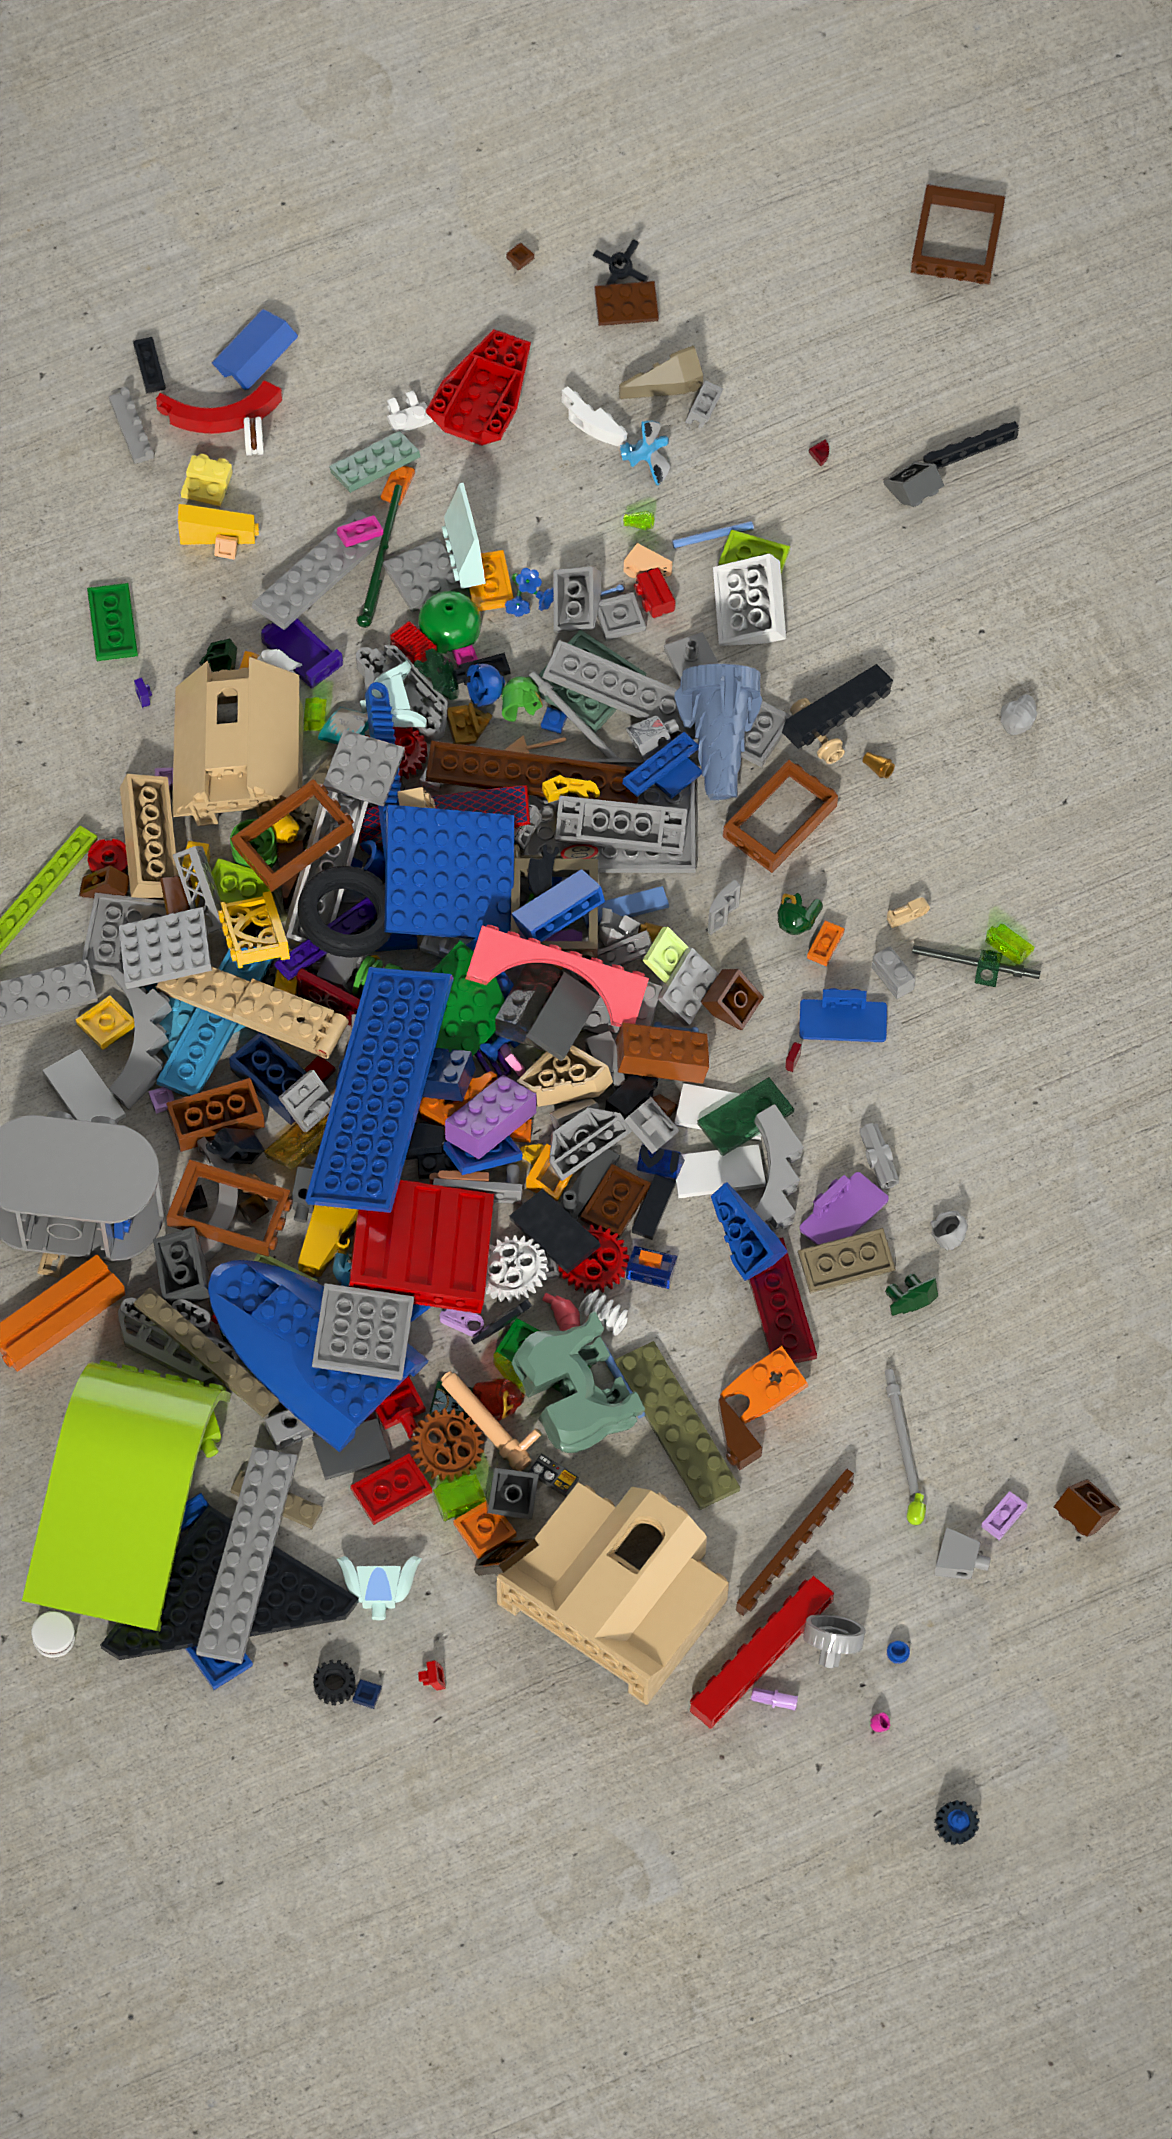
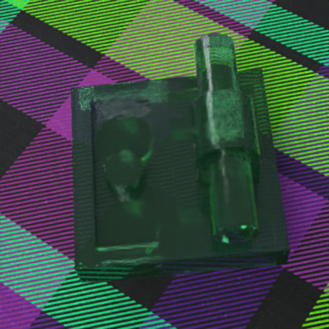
(440, 671)

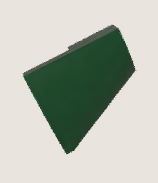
(221, 655)

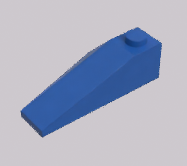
(749, 1237)

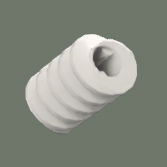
(607, 1314)

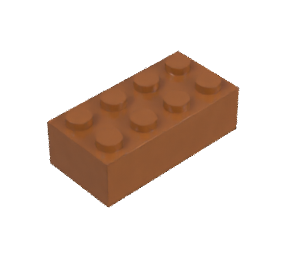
(662, 1053)
(213, 1110)

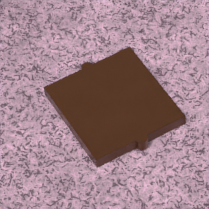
(174, 894)

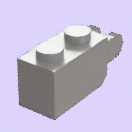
(604, 1049)

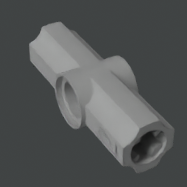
(879, 1156)

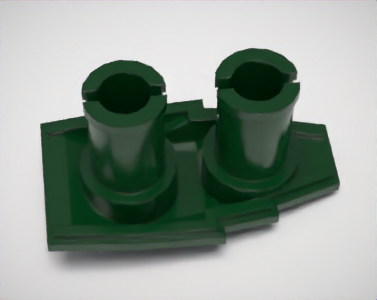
(918, 1295)

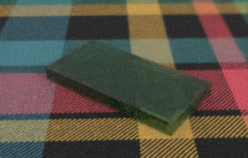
(734, 1121)

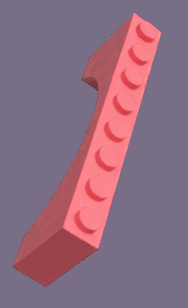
(500, 951)

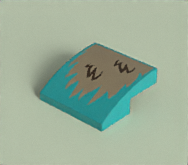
(343, 720)

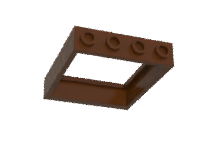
(951, 268)

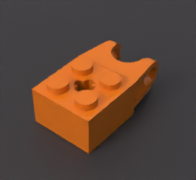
(438, 1110)
(763, 1393)

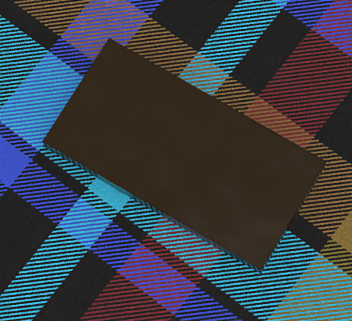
(506, 1557)

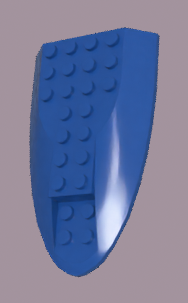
(273, 1329)

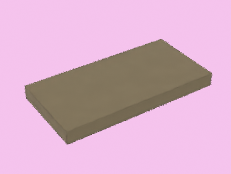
(846, 1260)

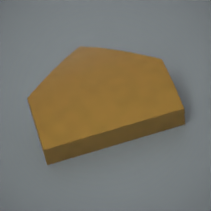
(466, 723)

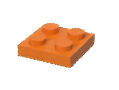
(484, 1530)

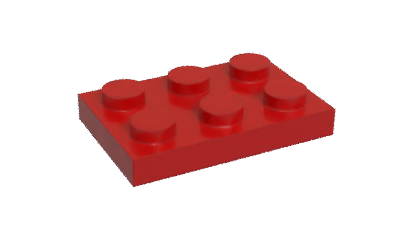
(391, 1489)

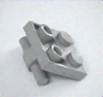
(307, 1100)
(651, 1125)

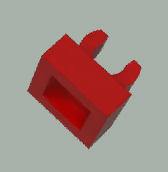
(433, 1675)

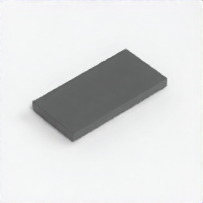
(562, 1016)

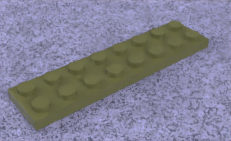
(677, 1426)

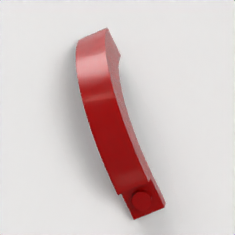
(222, 418)

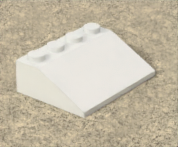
(749, 601)

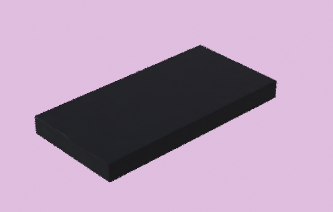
(555, 1231)

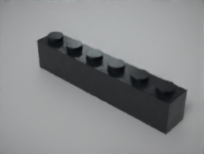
(837, 706)

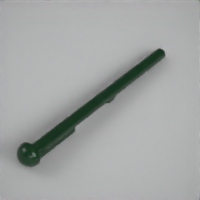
(366, 617)

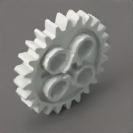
(515, 1268)

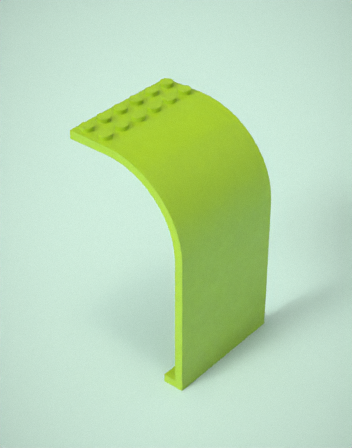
(119, 1493)

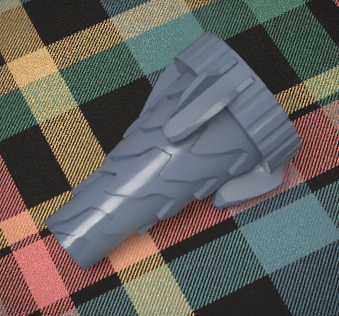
(723, 706)

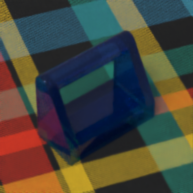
(648, 1274)

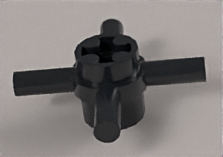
(618, 259)

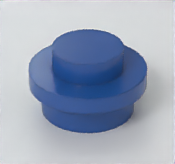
(898, 1652)

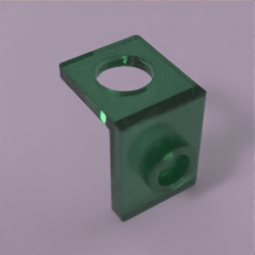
(991, 961)

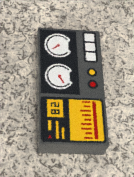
(554, 1475)

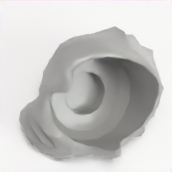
(1019, 715)
(949, 1229)

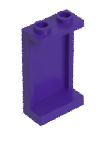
(305, 648)

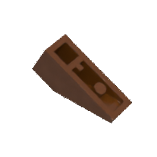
(286, 853)
(739, 1442)

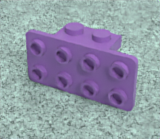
(843, 1209)

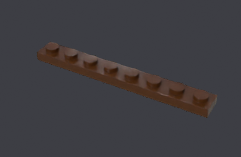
(791, 1548)

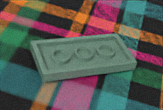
(374, 461)

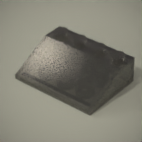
(526, 1002)

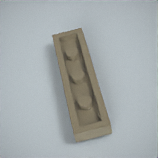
(295, 1509)

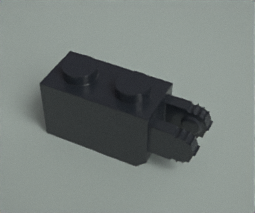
(631, 1095)
(236, 1145)

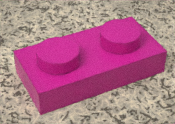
(360, 531)

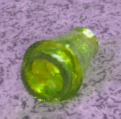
(641, 520)

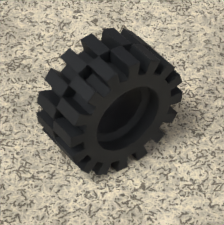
(334, 1669)

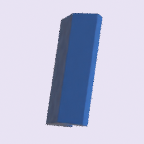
(255, 349)

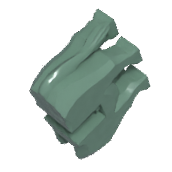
(586, 1411)

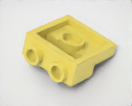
(207, 479)

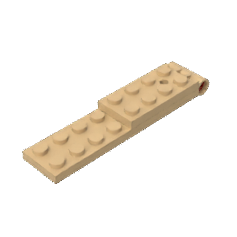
(261, 1009)

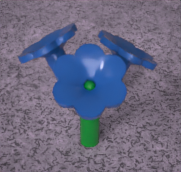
(528, 581)

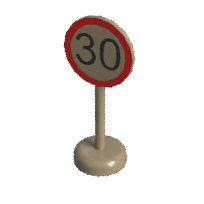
(579, 851)

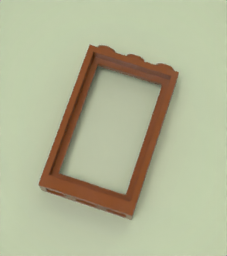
(756, 850)
(255, 861)
(185, 1190)

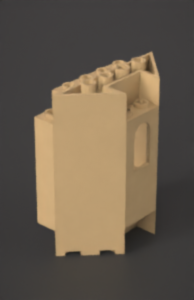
(240, 762)

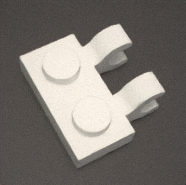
(409, 418)

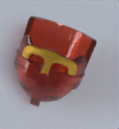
(499, 1396)

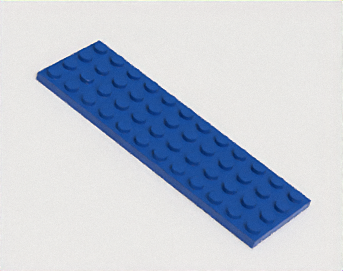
(379, 1090)

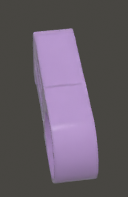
(460, 1319)

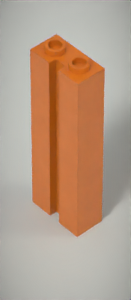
(58, 1312)

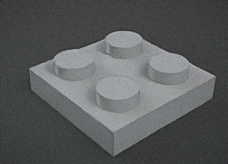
(620, 616)

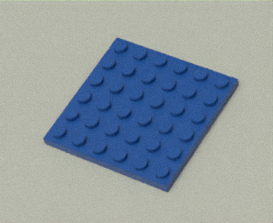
(447, 871)

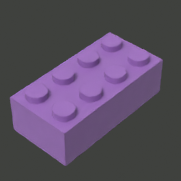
(490, 1116)

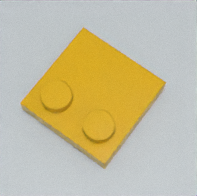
(106, 1022)

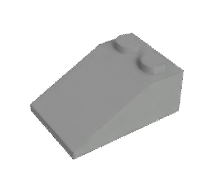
(576, 598)

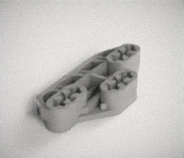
(376, 659)
(166, 1356)

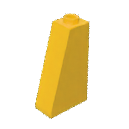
(203, 524)
(320, 1240)

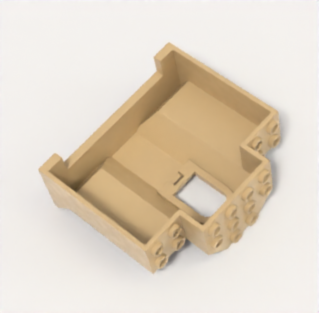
(605, 1607)

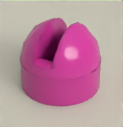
(880, 1722)

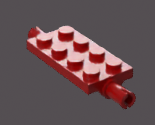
(401, 1408)

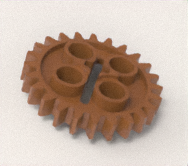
(428, 1451)

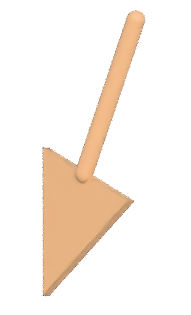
(520, 745)

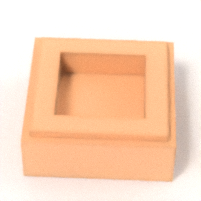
(226, 546)

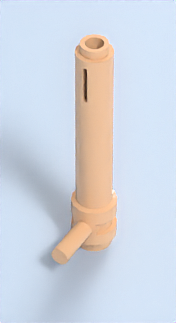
(508, 1447)

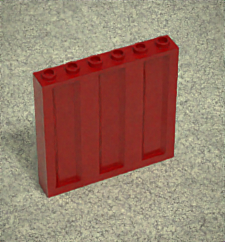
(426, 1247)

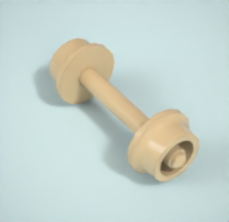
(831, 750)

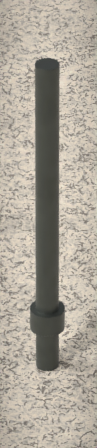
(1017, 970)

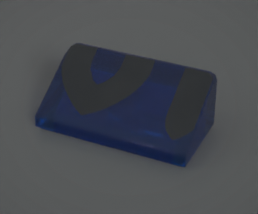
(661, 1162)

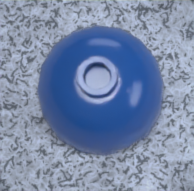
(485, 684)

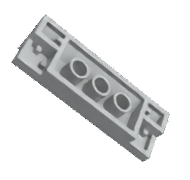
(621, 825)

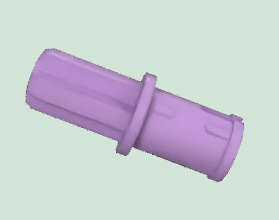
(774, 1698)

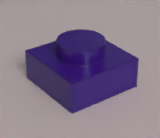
(143, 692)

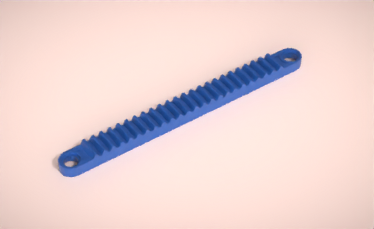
(381, 728)

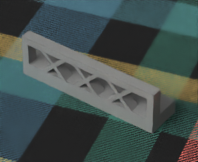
(206, 883)

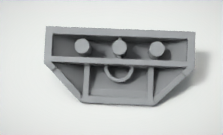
(584, 1139)

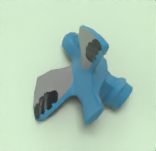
(647, 449)

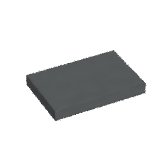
(362, 1452)

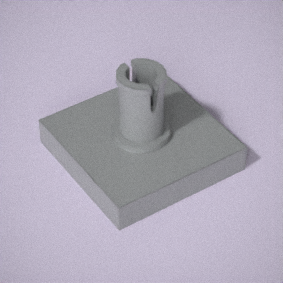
(689, 653)

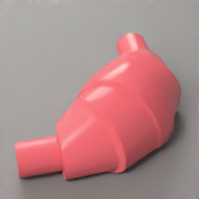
(564, 1311)

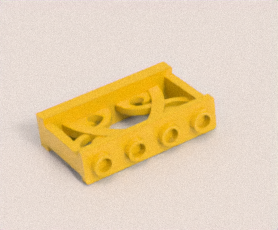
(255, 909)

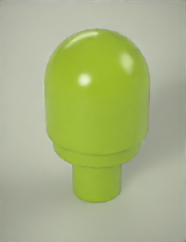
(916, 1510)

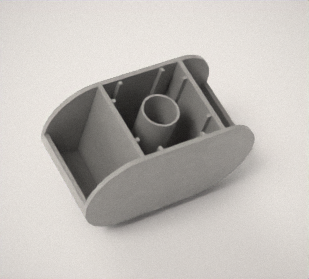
(72, 1182)

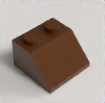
(732, 998)
(1086, 1507)

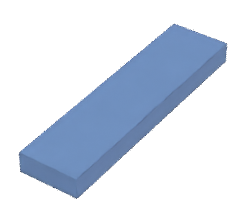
(634, 904)

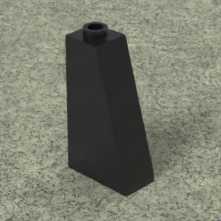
(426, 1140)

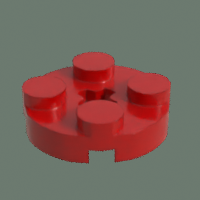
(107, 848)

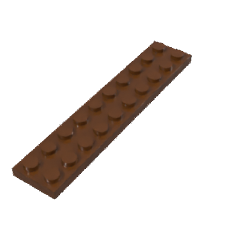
(501, 768)

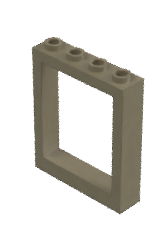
(562, 868)

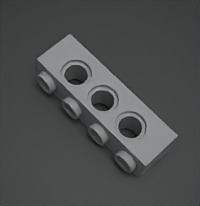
(285, 1436)

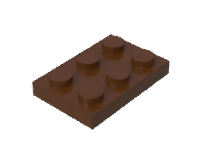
(626, 303)
(615, 1200)

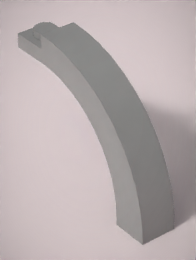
(226, 1209)

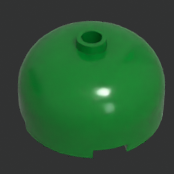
(450, 621)

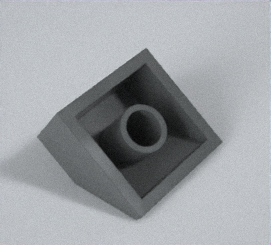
(915, 483)
(511, 1492)

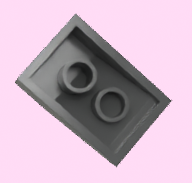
(182, 1266)

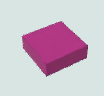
(464, 655)

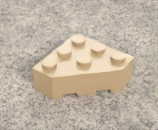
(567, 1080)

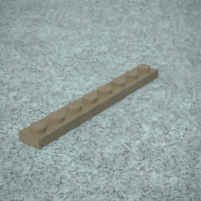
(206, 1352)

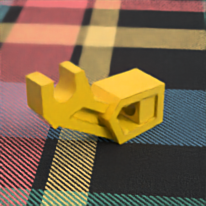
(571, 785)

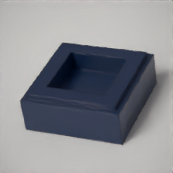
(367, 1694)

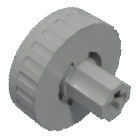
(833, 1637)

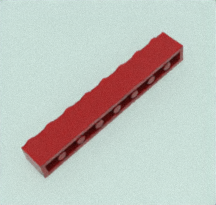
(761, 1652)

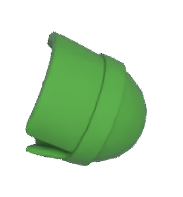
(520, 693)

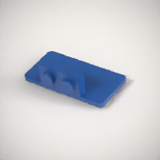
(843, 1017)

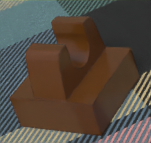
(520, 256)

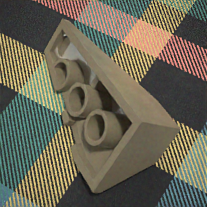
(673, 377)

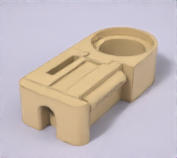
(908, 912)

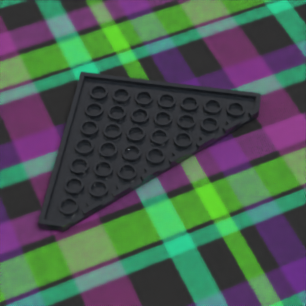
(289, 1599)

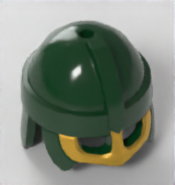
(794, 917)

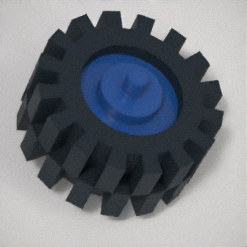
(956, 1822)

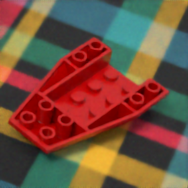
(482, 390)

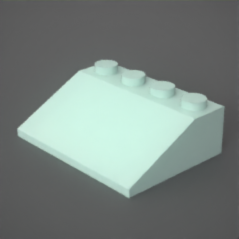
(463, 541)

